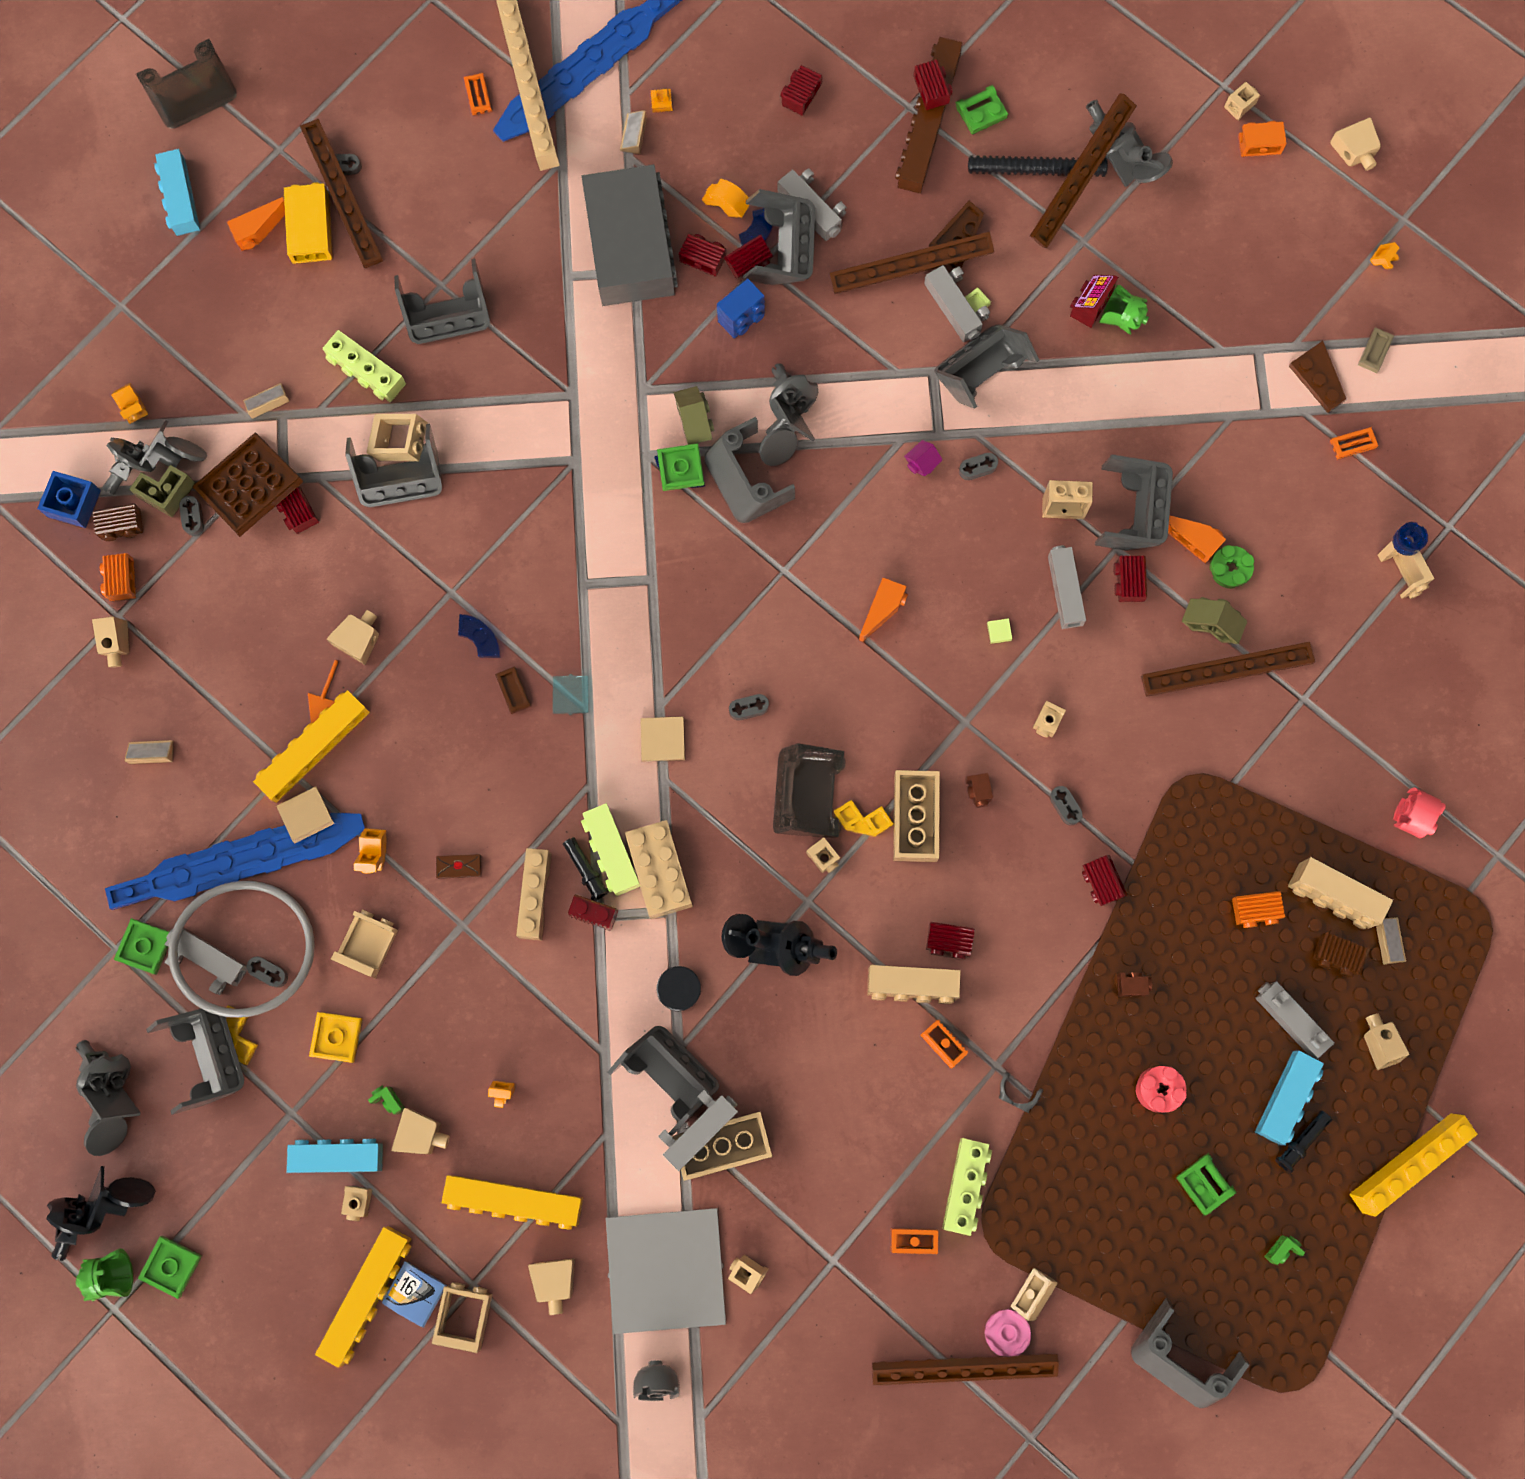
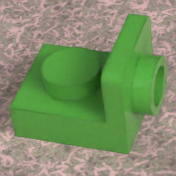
(391, 1100)
(1280, 1250)

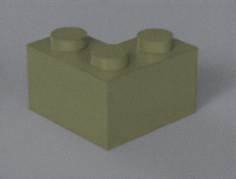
(693, 413)
(166, 493)
(1215, 618)

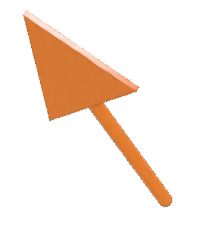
(317, 703)

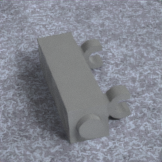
(826, 219)
(954, 304)
(1066, 587)
(211, 959)
(1294, 1019)
(701, 1131)

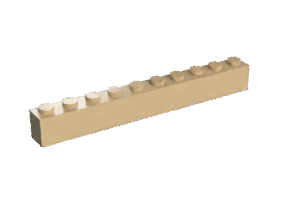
(528, 84)

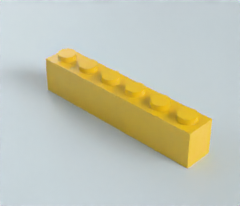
(311, 746)
(1413, 1164)
(513, 1201)
(363, 1297)

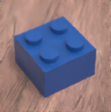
(741, 309)
(69, 499)

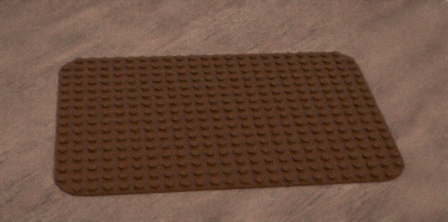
(1095, 1172)

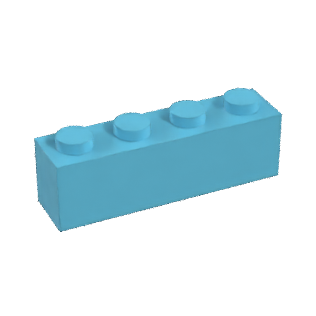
(177, 192)
(1289, 1098)
(334, 1157)

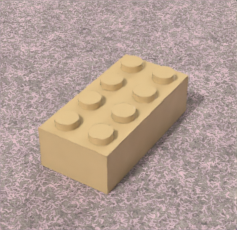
(916, 816)
(658, 869)
(1339, 893)
(913, 983)
(735, 1144)

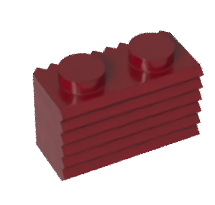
(932, 84)
(801, 89)
(702, 254)
(748, 256)
(298, 511)
(1131, 579)
(1104, 880)
(592, 912)
(950, 939)

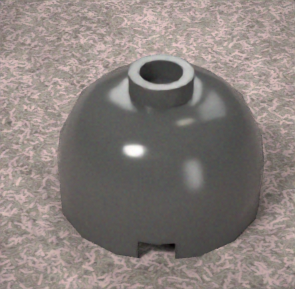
(655, 1382)

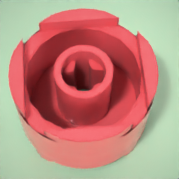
(1418, 813)
(1172, 1095)

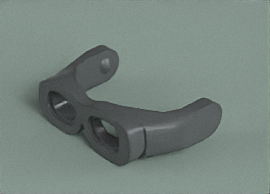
(1026, 1106)

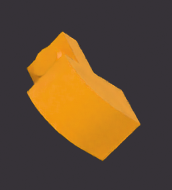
(728, 197)
(129, 403)
(372, 851)

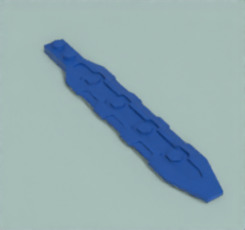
(585, 64)
(232, 861)

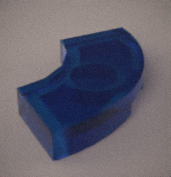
(758, 227)
(480, 635)

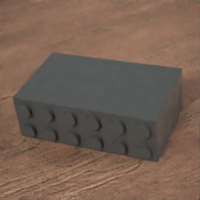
(629, 235)

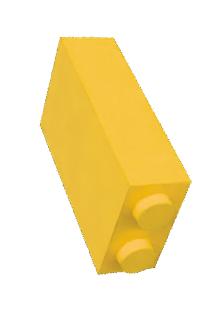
(308, 223)

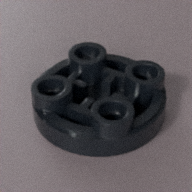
(678, 988)

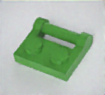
(984, 115)
(1200, 1189)

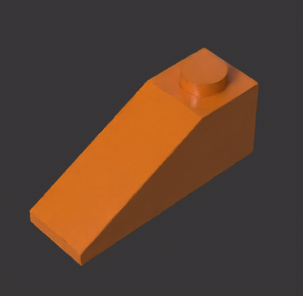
(256, 224)
(1196, 537)
(884, 606)

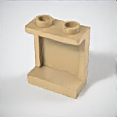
(1412, 569)
(366, 944)

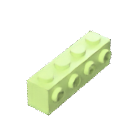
(364, 366)
(611, 850)
(966, 1186)

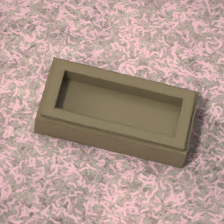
(1376, 350)

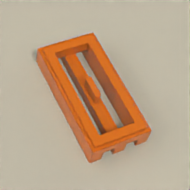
(480, 108)
(1337, 448)

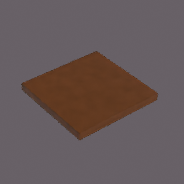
(248, 484)

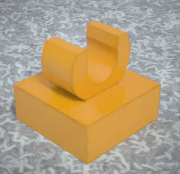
(661, 100)
(1385, 254)
(501, 1092)

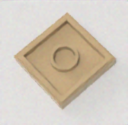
(662, 739)
(305, 814)

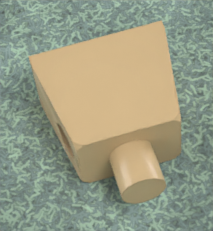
(1357, 144)
(356, 636)
(111, 639)
(1384, 1043)
(418, 1134)
(553, 1282)

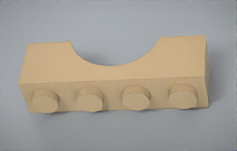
(532, 894)

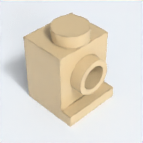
(1242, 100)
(1042, 726)
(821, 848)
(362, 1196)
(747, 1281)

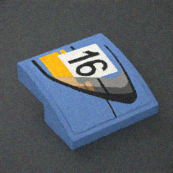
(414, 1294)

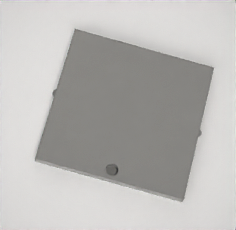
(665, 1271)

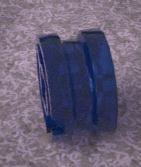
(1405, 545)

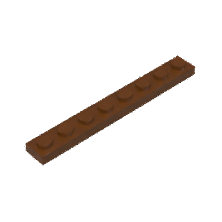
(1083, 170)
(341, 193)
(912, 262)
(1227, 669)
(965, 1369)

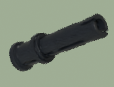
(589, 876)
(1297, 1149)

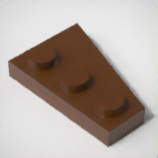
(962, 225)
(1319, 376)

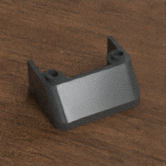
(795, 241)
(447, 317)
(981, 359)
(397, 481)
(742, 499)
(1152, 507)
(213, 1051)
(672, 1069)
(1151, 1353)

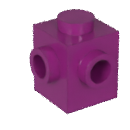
(923, 458)

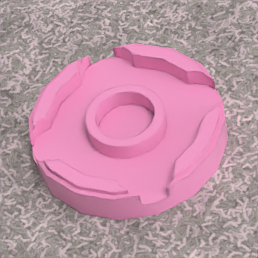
(1007, 1333)

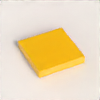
(335, 1037)

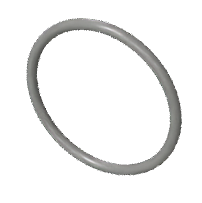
(252, 1011)

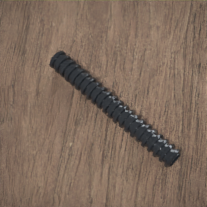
(1027, 165)

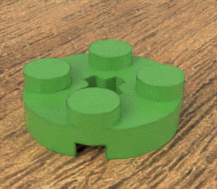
(1242, 561)

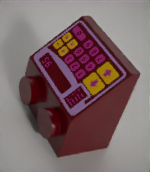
(1093, 298)

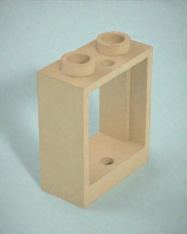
(381, 433)
(1067, 495)
(458, 1342)

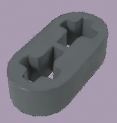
(345, 160)
(977, 461)
(196, 515)
(747, 702)
(1070, 803)
(264, 976)

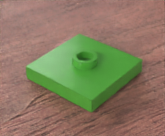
(680, 467)
(142, 946)
(170, 1267)

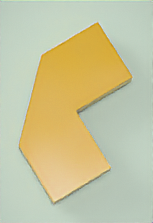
(870, 825)
(243, 1047)

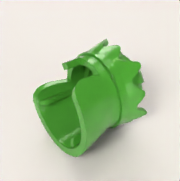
(1125, 310)
(106, 1276)

